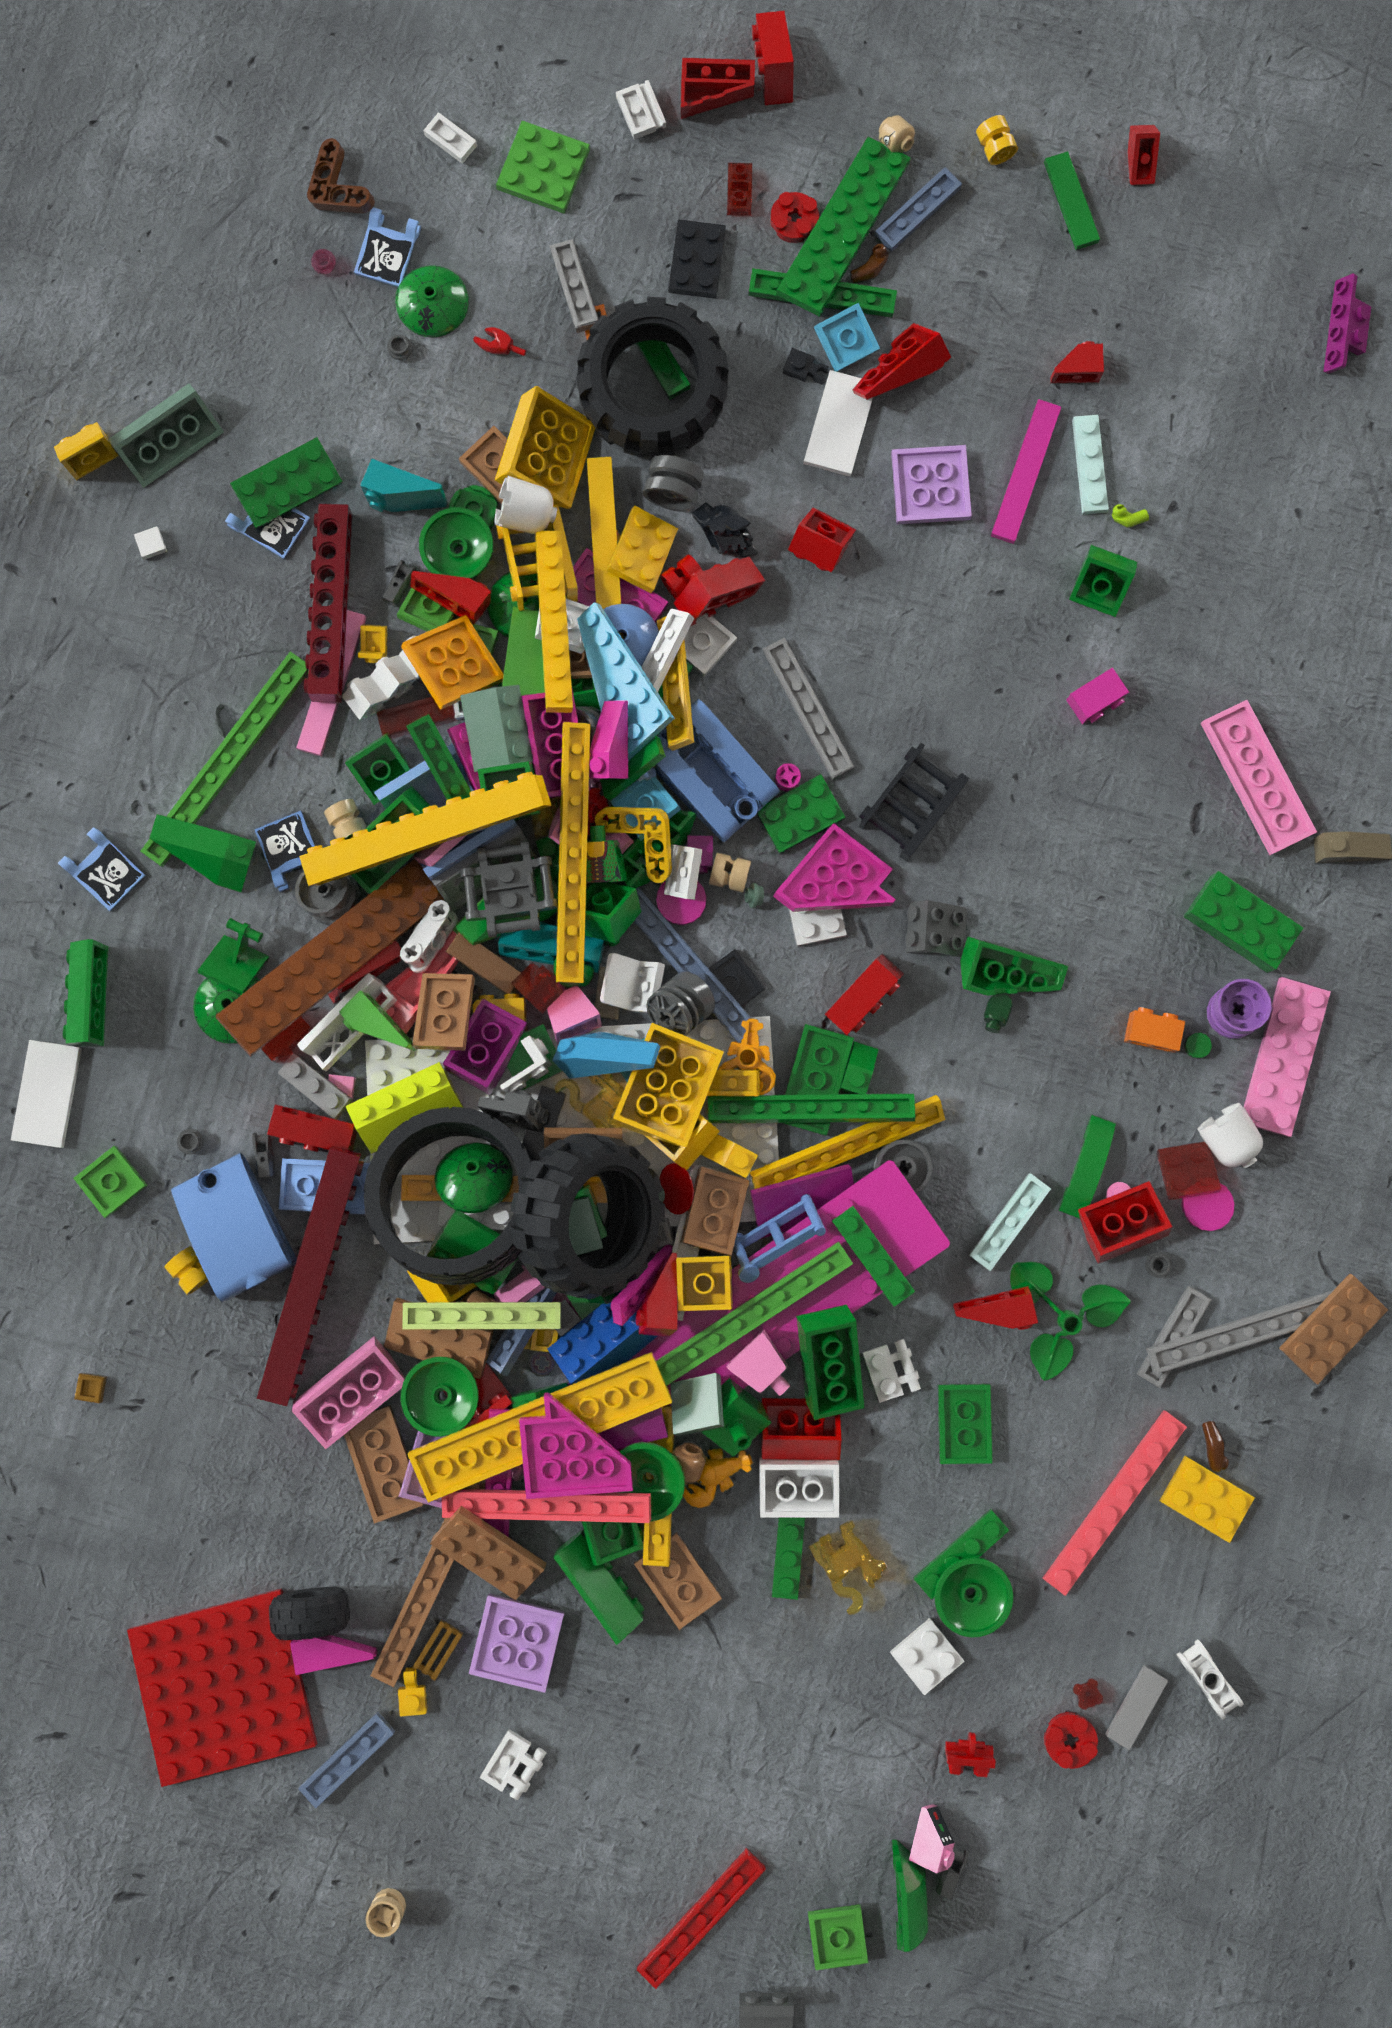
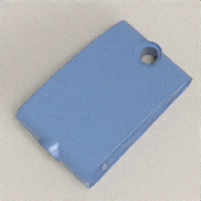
(715, 775)
(232, 1228)

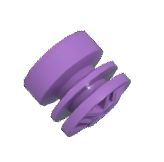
(1249, 999)

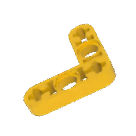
(650, 831)

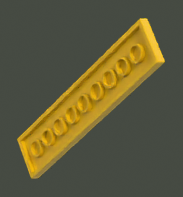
(496, 1442)

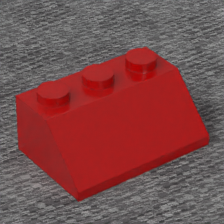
(1124, 1222)
(796, 1433)

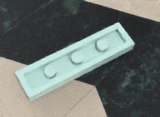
(1090, 464)
(1009, 1222)

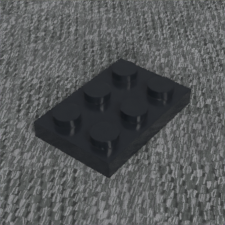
(697, 259)

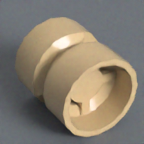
(344, 818)
(738, 868)
(385, 1912)

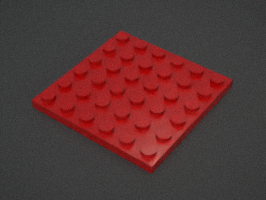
(219, 1689)

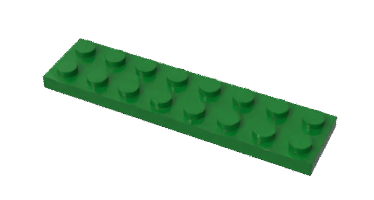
(843, 226)

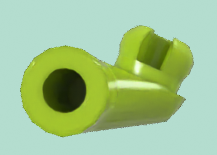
(1129, 519)

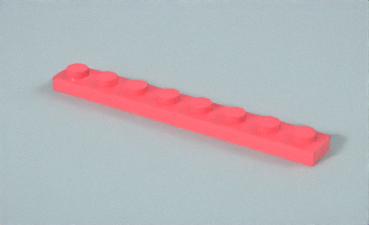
(1114, 1502)
(515, 1506)

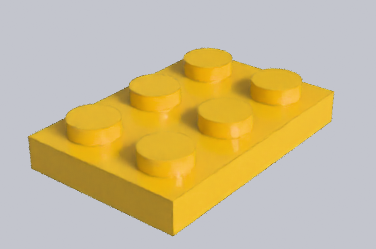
(642, 549)
(1207, 1499)

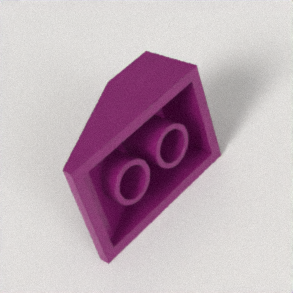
(489, 1047)

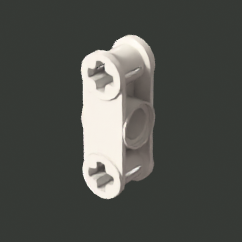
(429, 936)
(1220, 1693)

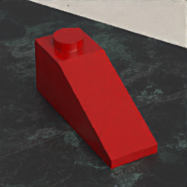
(454, 593)
(659, 1308)
(1004, 1309)

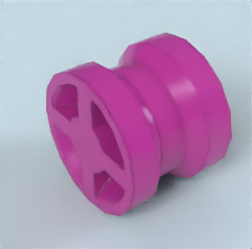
(787, 772)

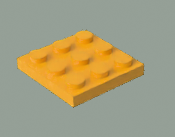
(452, 661)

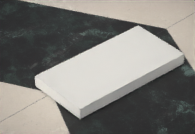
(838, 426)
(46, 1094)

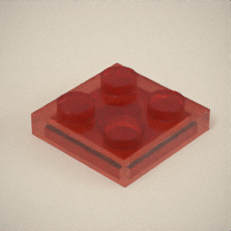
(1188, 1170)

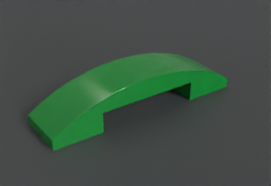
(1088, 1166)

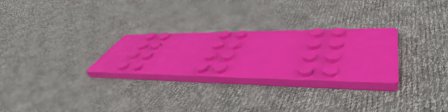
(893, 1216)

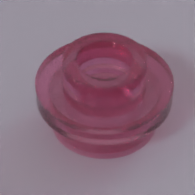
(323, 255)

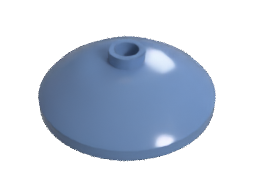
(638, 627)

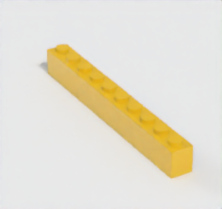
(426, 829)

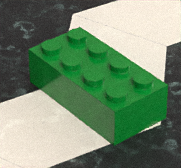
(408, 802)
(1243, 922)
(830, 1361)

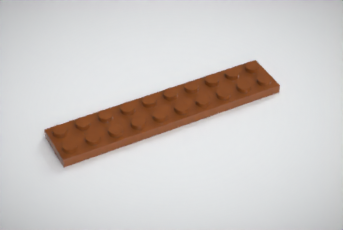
(329, 959)

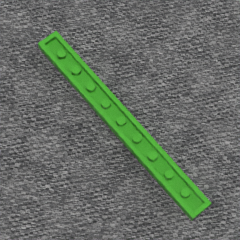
(234, 748)
(753, 1312)

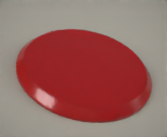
(677, 1188)

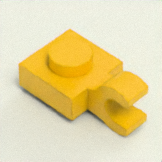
(412, 1696)

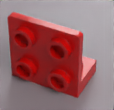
(491, 1396)

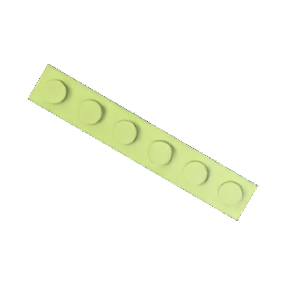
(481, 1315)

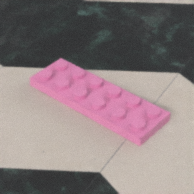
(1258, 777)
(1285, 1056)

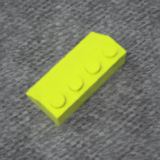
(391, 1106)

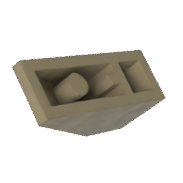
(1352, 847)

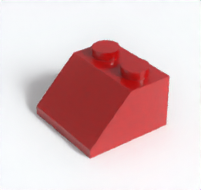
(821, 540)

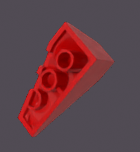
(912, 356)

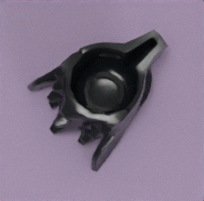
(725, 529)

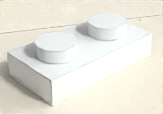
(450, 138)

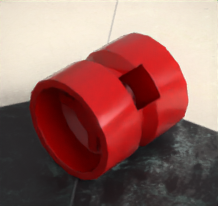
(677, 578)

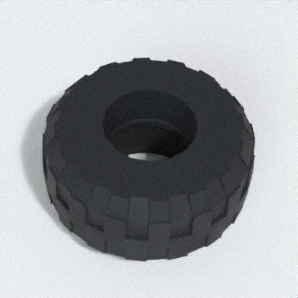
(309, 1613)

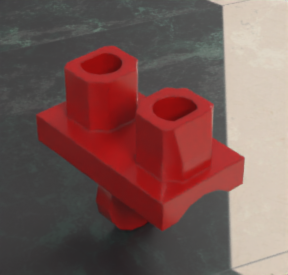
(969, 1753)

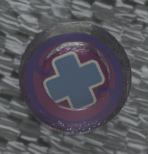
(541, 1363)

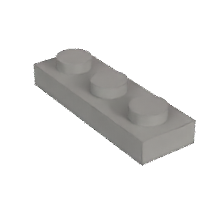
(315, 1086)

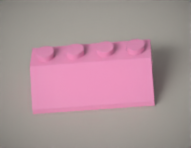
(349, 1393)

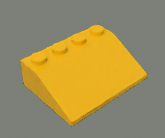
(547, 445)
(670, 1096)

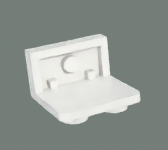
(630, 982)
(537, 1052)

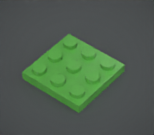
(543, 167)

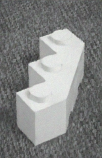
(389, 679)

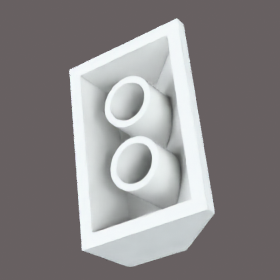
(799, 1488)

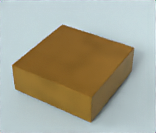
(90, 1388)

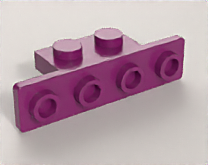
(1347, 324)

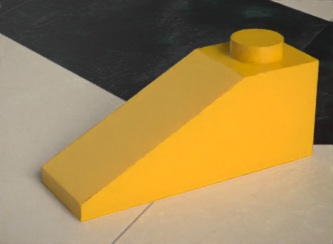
(730, 1156)

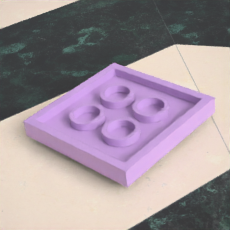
(931, 484)
(516, 1643)

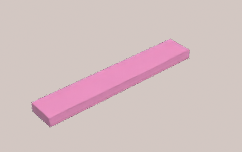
(322, 714)

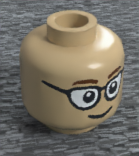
(896, 134)

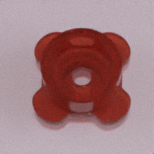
(1088, 1701)

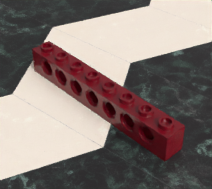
(329, 518)

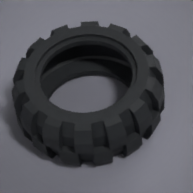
(664, 323)
(545, 1209)

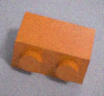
(1154, 1030)

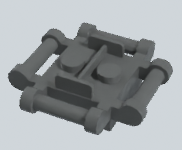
(509, 889)

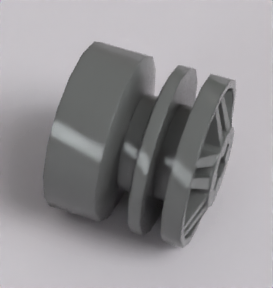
(681, 1003)

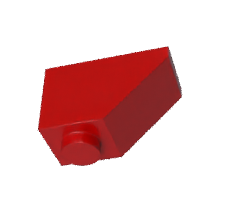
(1143, 154)
(1081, 365)

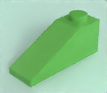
(367, 1016)

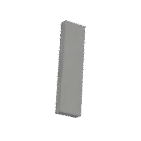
(574, 285)
(1179, 1324)

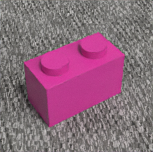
(1097, 696)

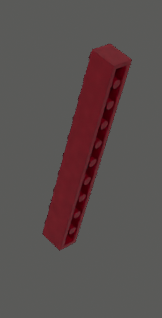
(309, 1275)

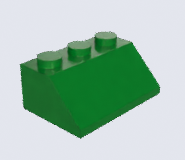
(464, 1237)

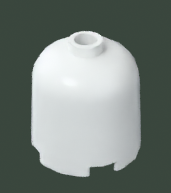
(525, 506)
(1232, 1137)

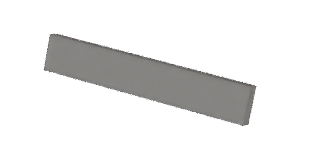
(808, 708)

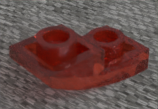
(739, 189)

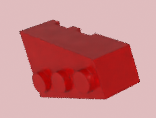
(774, 56)
(714, 83)
(719, 586)
(378, 965)
(865, 995)
(310, 1129)

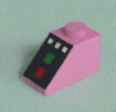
(932, 1841)

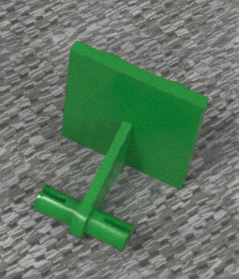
(233, 961)

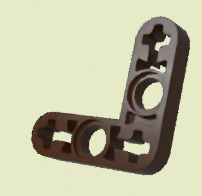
(329, 185)

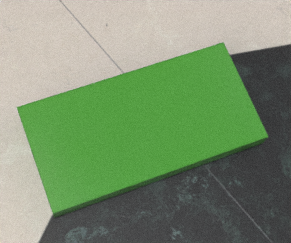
(524, 654)

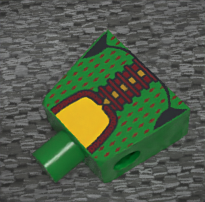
(604, 858)

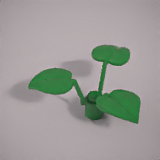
(1102, 1308)

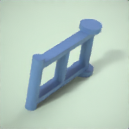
(750, 1269)

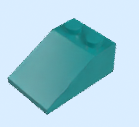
(399, 490)

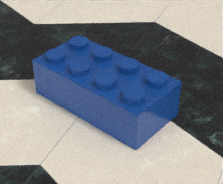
(597, 1344)

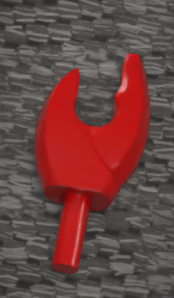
(500, 345)

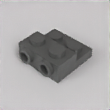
(515, 1110)

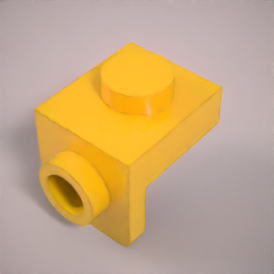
(373, 643)

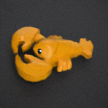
(750, 1056)
(716, 1472)

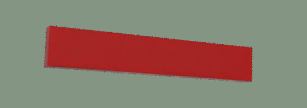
(701, 1918)

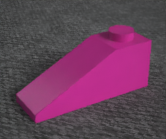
(610, 743)
(327, 1653)

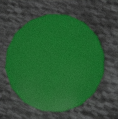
(477, 500)

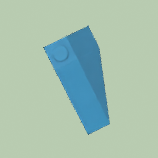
(604, 1054)

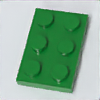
(800, 814)
(964, 1423)

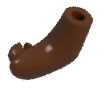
(872, 267)
(1215, 1447)

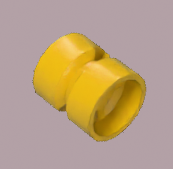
(997, 140)
(188, 1270)

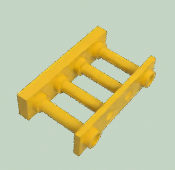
(518, 592)

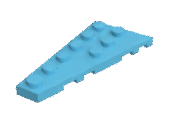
(620, 677)

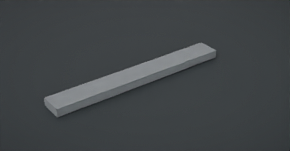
(1232, 1335)

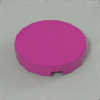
(681, 910)
(1209, 1210)

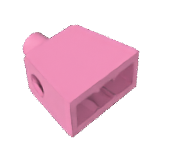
(572, 1014)
(760, 1365)

